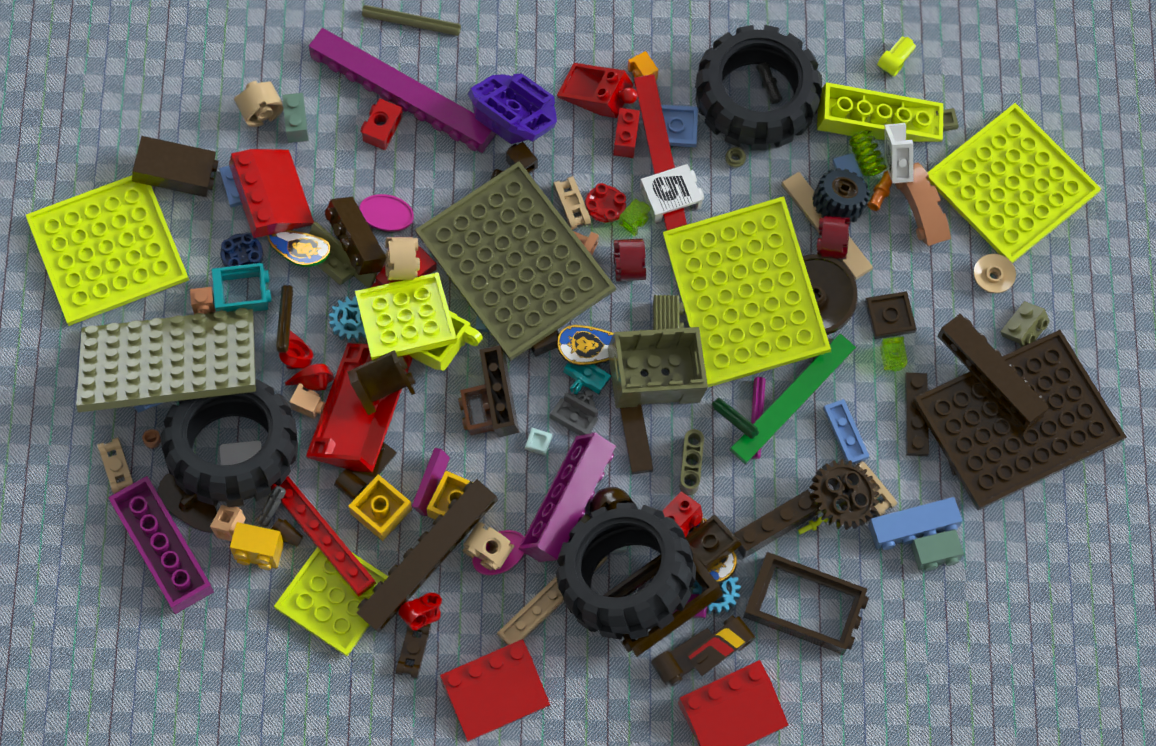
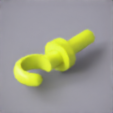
(812, 525)

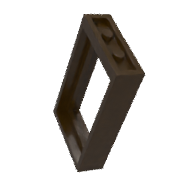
(762, 583)
(711, 593)

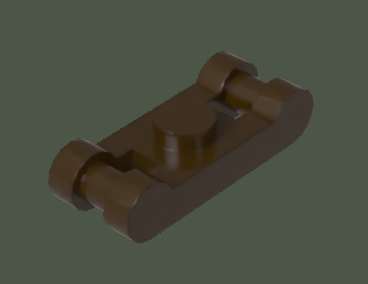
(413, 650)

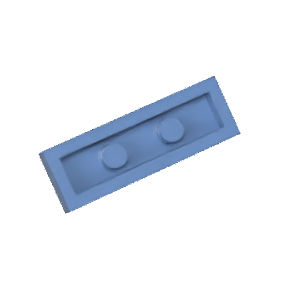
(846, 432)

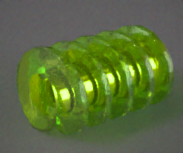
(865, 154)

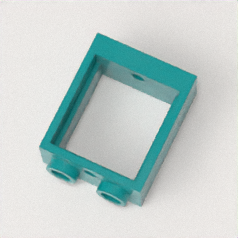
(240, 272)

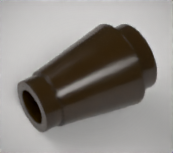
(288, 532)

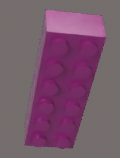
(567, 497)
(161, 545)

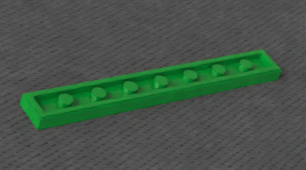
(793, 398)

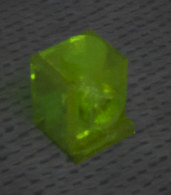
(634, 216)
(890, 346)

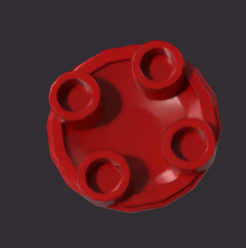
(605, 203)

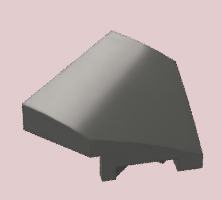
(576, 412)

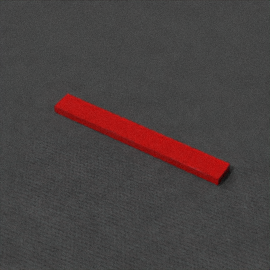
(657, 138)
(325, 538)

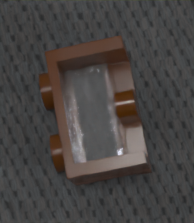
(476, 409)

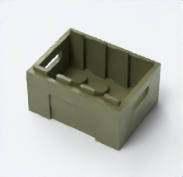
(652, 351)

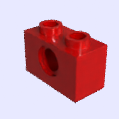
(626, 132)
(381, 134)

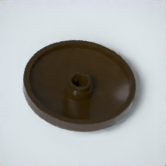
(833, 290)

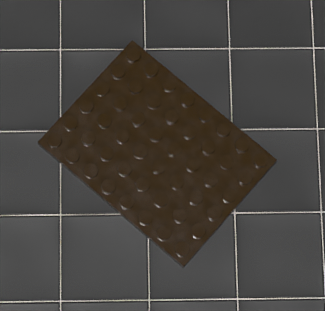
(993, 450)

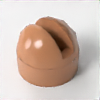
(151, 438)

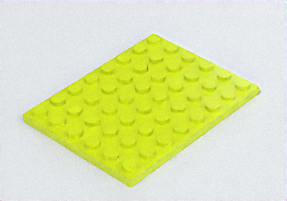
(747, 291)

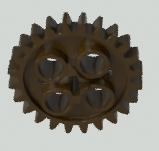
(844, 494)

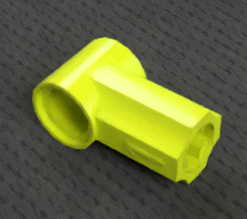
(893, 60)

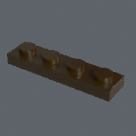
(916, 428)

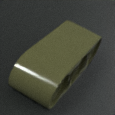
(691, 452)

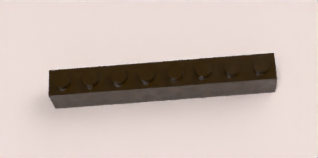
(427, 555)

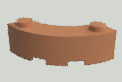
(924, 204)

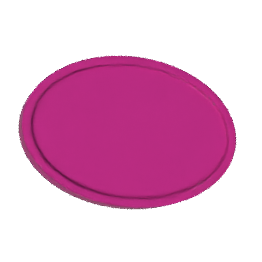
(387, 212)
(514, 557)

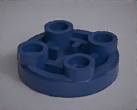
(241, 250)

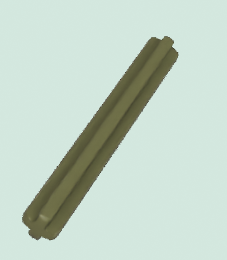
(411, 20)

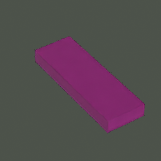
(430, 480)

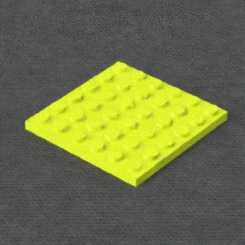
(1012, 183)
(106, 248)

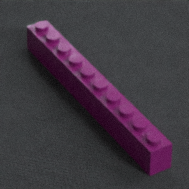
(400, 89)

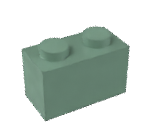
(295, 117)
(937, 550)

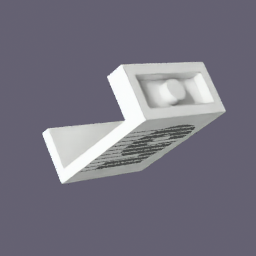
(898, 153)
(671, 191)

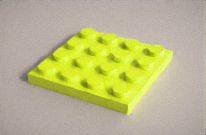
(406, 316)
(326, 603)

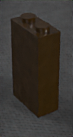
(174, 166)

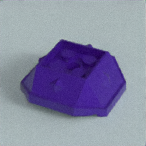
(513, 107)

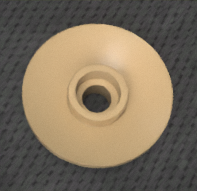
(996, 265)

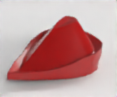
(298, 354)
(312, 377)

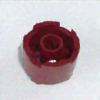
(834, 237)
(629, 259)

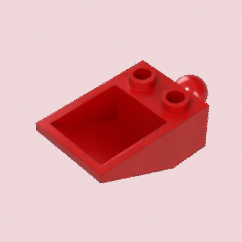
(598, 89)

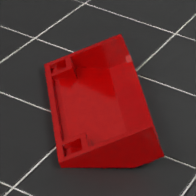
(345, 430)

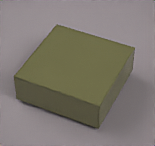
(949, 119)

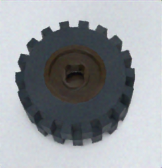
(841, 195)

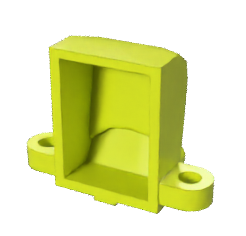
(441, 357)

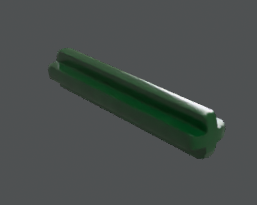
(735, 418)

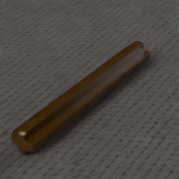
(284, 318)

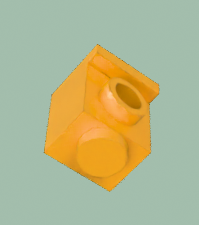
(642, 65)

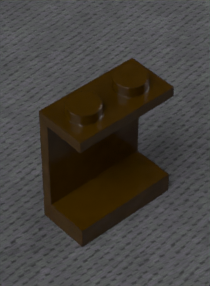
(380, 379)

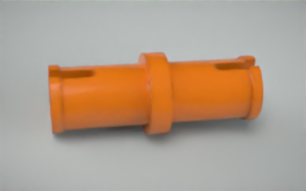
(881, 192)

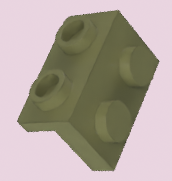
(1026, 324)

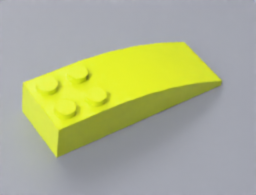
(853, 110)

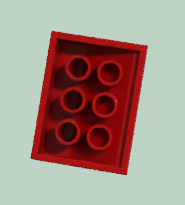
(270, 191)
(494, 690)
(734, 709)

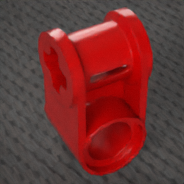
(421, 610)

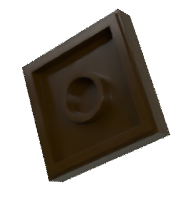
(890, 315)
(712, 542)

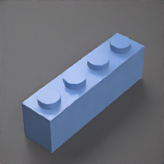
(914, 523)

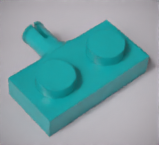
(587, 376)

